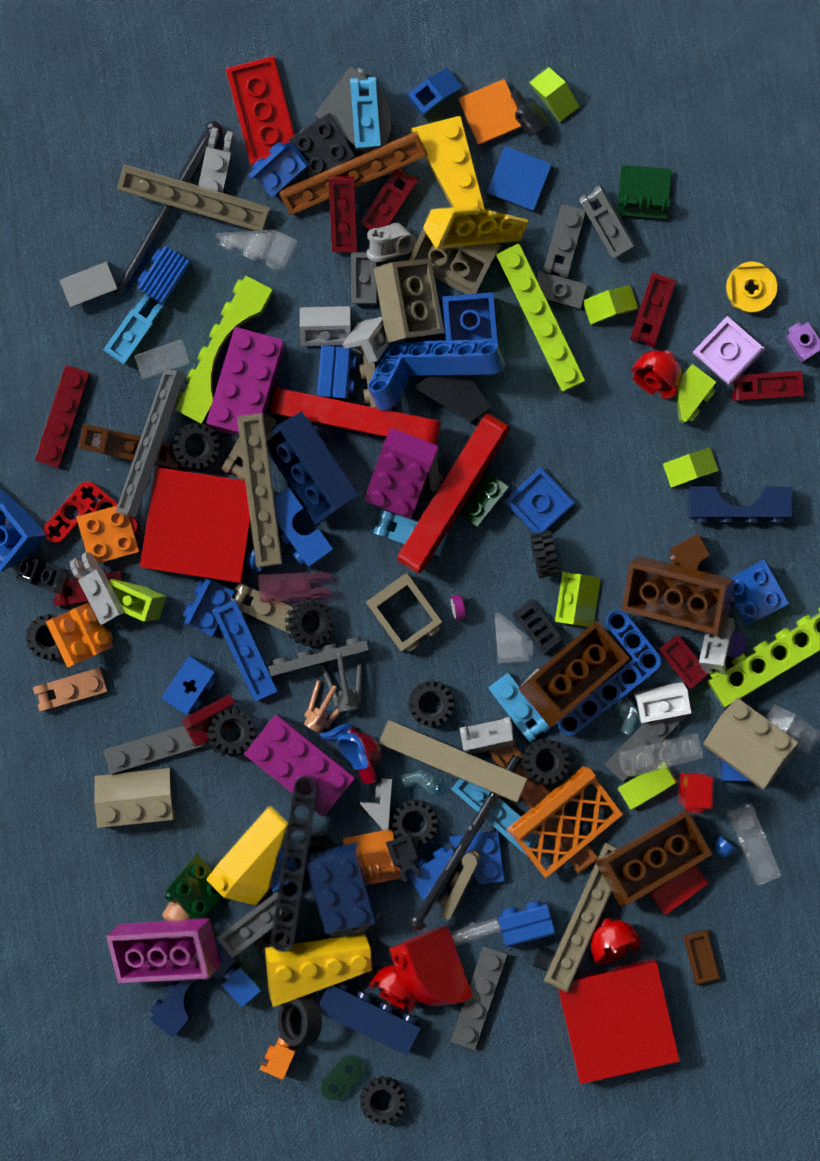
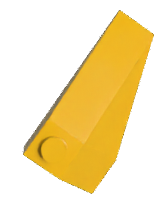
(472, 227)
(249, 865)

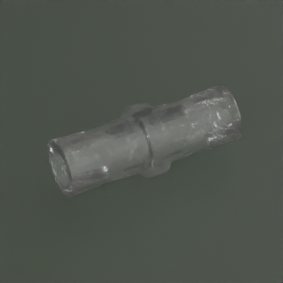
(475, 931)

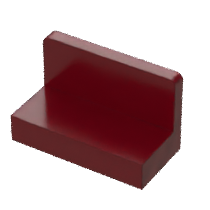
(197, 723)

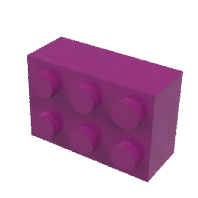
(400, 473)

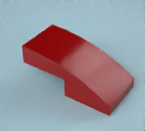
(678, 889)

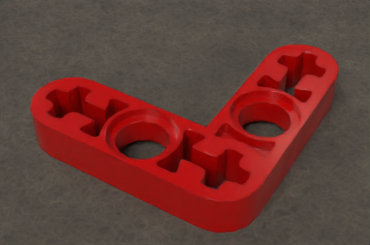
(83, 506)

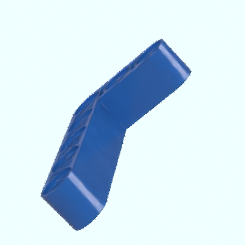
(430, 358)
(621, 688)

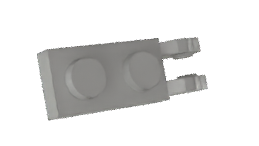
(216, 163)
(96, 588)

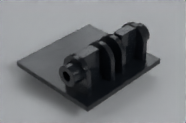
(322, 145)

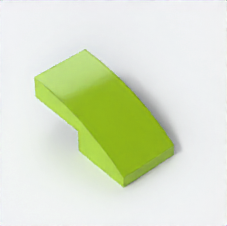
(646, 786)

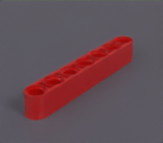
(352, 416)
(453, 493)

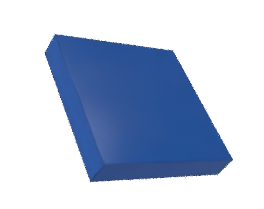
(518, 178)
(539, 501)

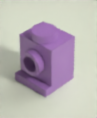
(802, 350)

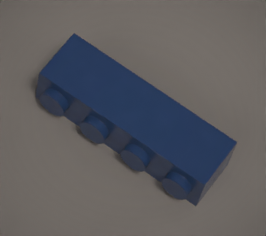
(369, 1018)

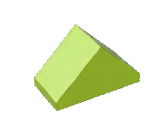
(554, 94)
(610, 304)
(690, 467)

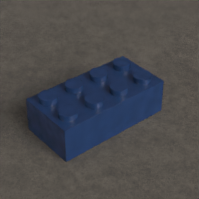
(309, 467)

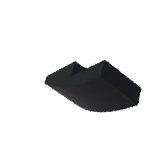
(42, 574)

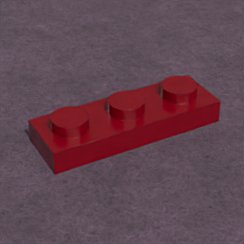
(343, 213)

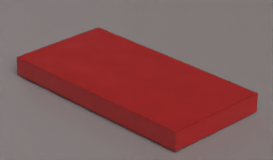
(260, 106)

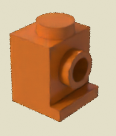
(279, 1059)

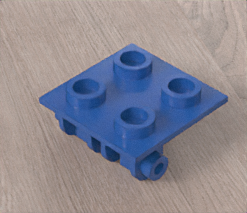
(757, 592)

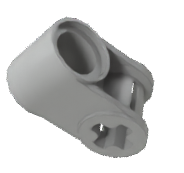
(390, 241)

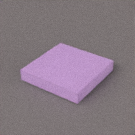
(728, 351)

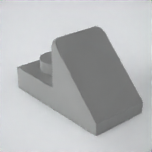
(381, 810)

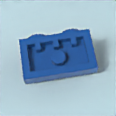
(279, 168)
(209, 597)

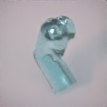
(629, 715)
(421, 778)

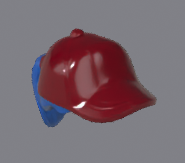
(358, 748)

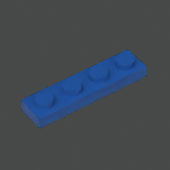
(245, 650)

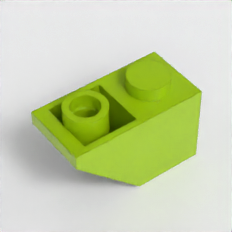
(692, 390)

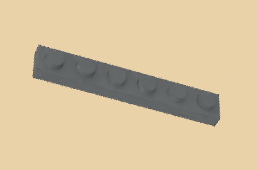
(150, 442)

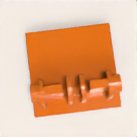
(107, 534)
(376, 855)

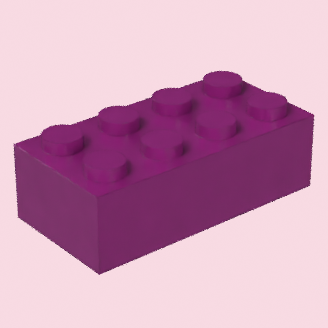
(245, 379)
(289, 755)
(163, 950)

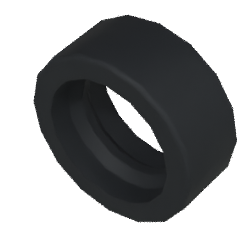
(288, 1021)

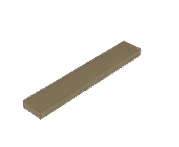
(193, 198)
(259, 490)
(453, 761)
(580, 928)

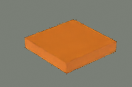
(490, 112)

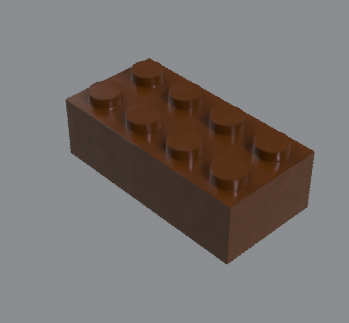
(678, 595)
(573, 673)
(653, 858)

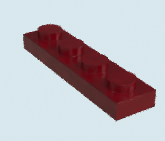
(62, 416)

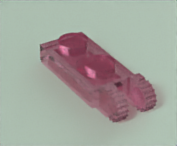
(291, 586)

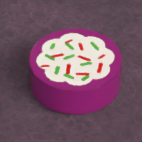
(458, 607)

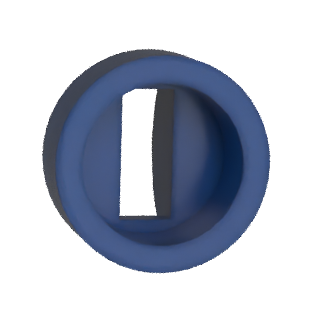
(724, 848)

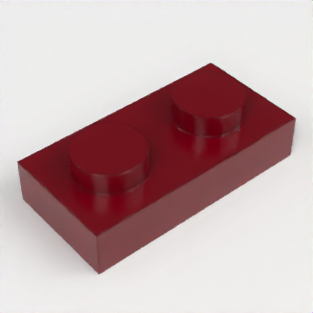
(682, 661)

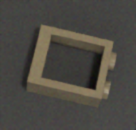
(389, 591)

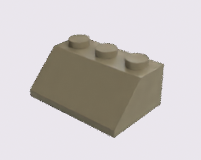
(457, 266)
(408, 300)
(750, 744)
(134, 798)

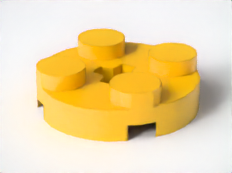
(740, 278)

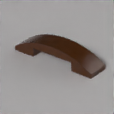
(121, 445)

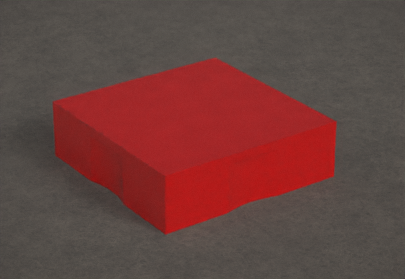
(197, 525)
(618, 1021)

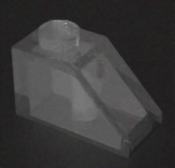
(511, 641)
(794, 727)

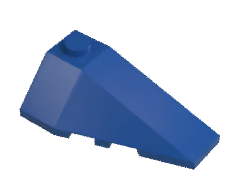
(18, 532)

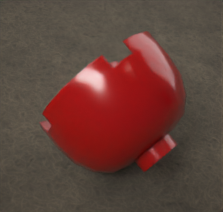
(658, 372)
(613, 940)
(393, 988)

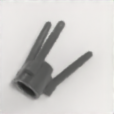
(347, 699)

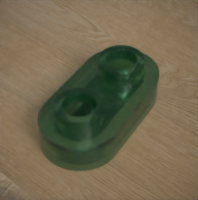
(340, 1077)

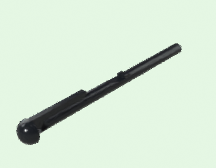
(159, 221)
(417, 922)

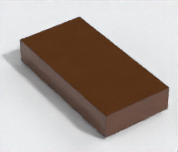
(701, 957)

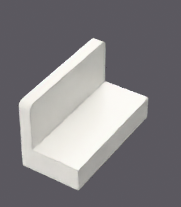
(662, 702)

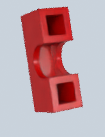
(695, 791)

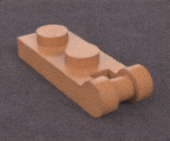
(71, 689)

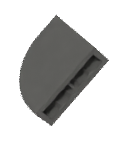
(340, 106)

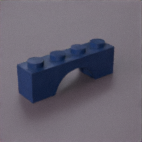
(707, 503)
(172, 1012)

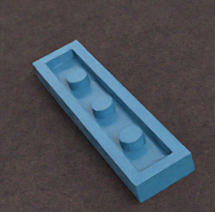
(501, 814)

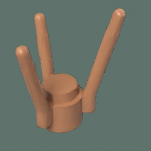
(317, 719)

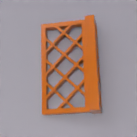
(549, 806)

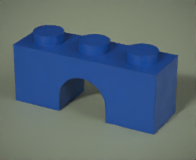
(309, 547)

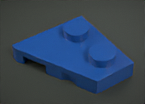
(490, 864)

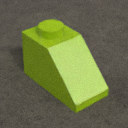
(138, 600)

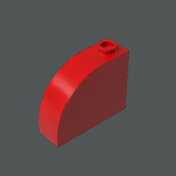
(432, 968)

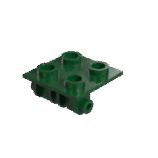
(644, 192)
(483, 498)
(192, 889)

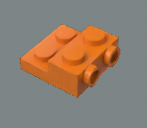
(79, 635)

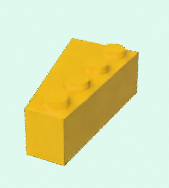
(451, 161)
(315, 966)

